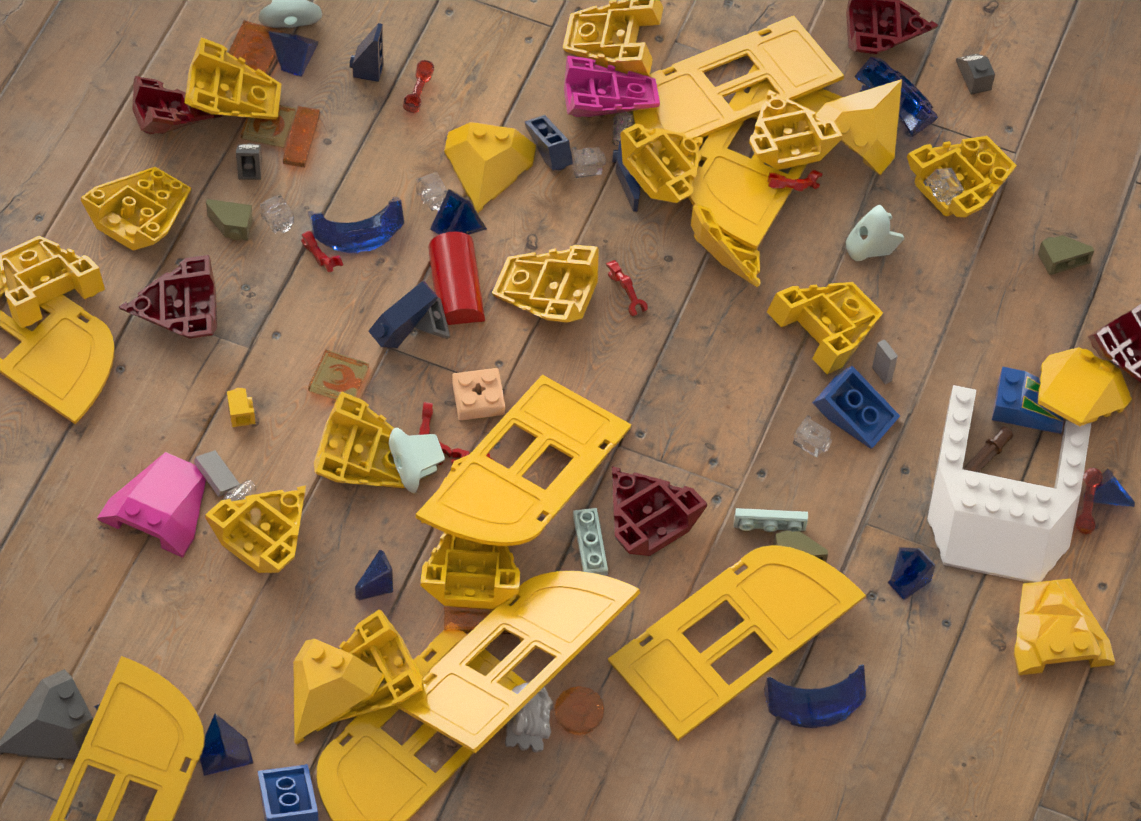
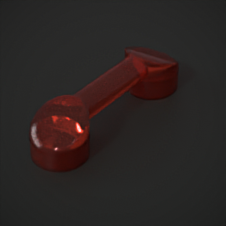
(423, 74)
(1085, 522)

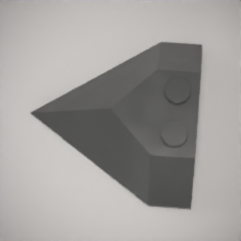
(50, 722)

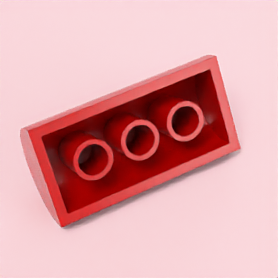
(456, 277)

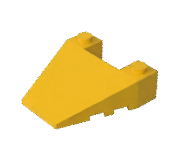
(611, 34)
(42, 272)
(832, 315)

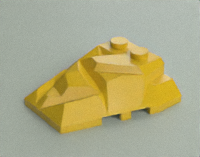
(977, 164)
(1057, 628)

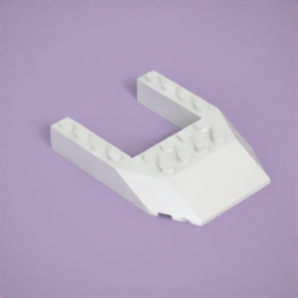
(1001, 522)

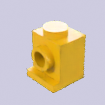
(240, 408)

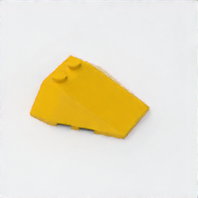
(229, 86)
(551, 284)
(1081, 386)
(356, 446)
(470, 573)
(383, 649)

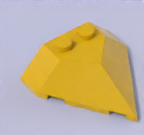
(868, 123)
(791, 134)
(488, 159)
(661, 161)
(728, 251)
(260, 528)
(328, 686)

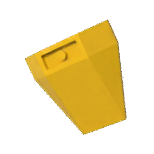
(137, 207)

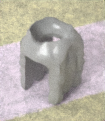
(531, 722)

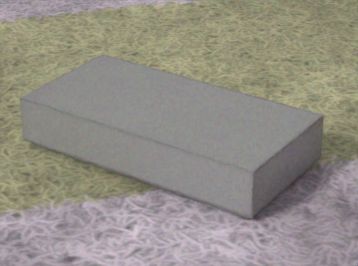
(884, 361)
(216, 472)

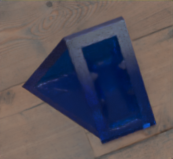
(293, 51)
(457, 215)
(1112, 492)
(911, 571)
(376, 579)
(223, 748)

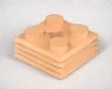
(474, 406)

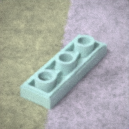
(770, 520)
(591, 553)

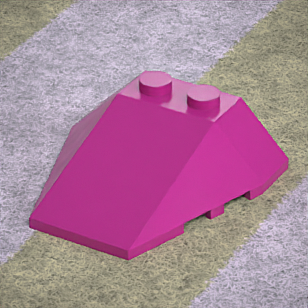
(603, 91)
(161, 503)

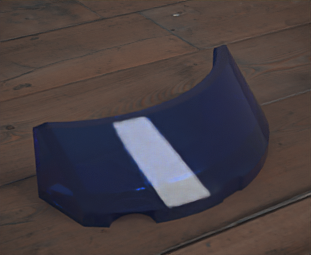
(916, 109)
(359, 235)
(816, 706)

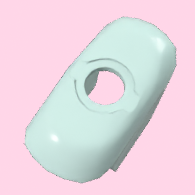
(290, 14)
(879, 239)
(415, 456)

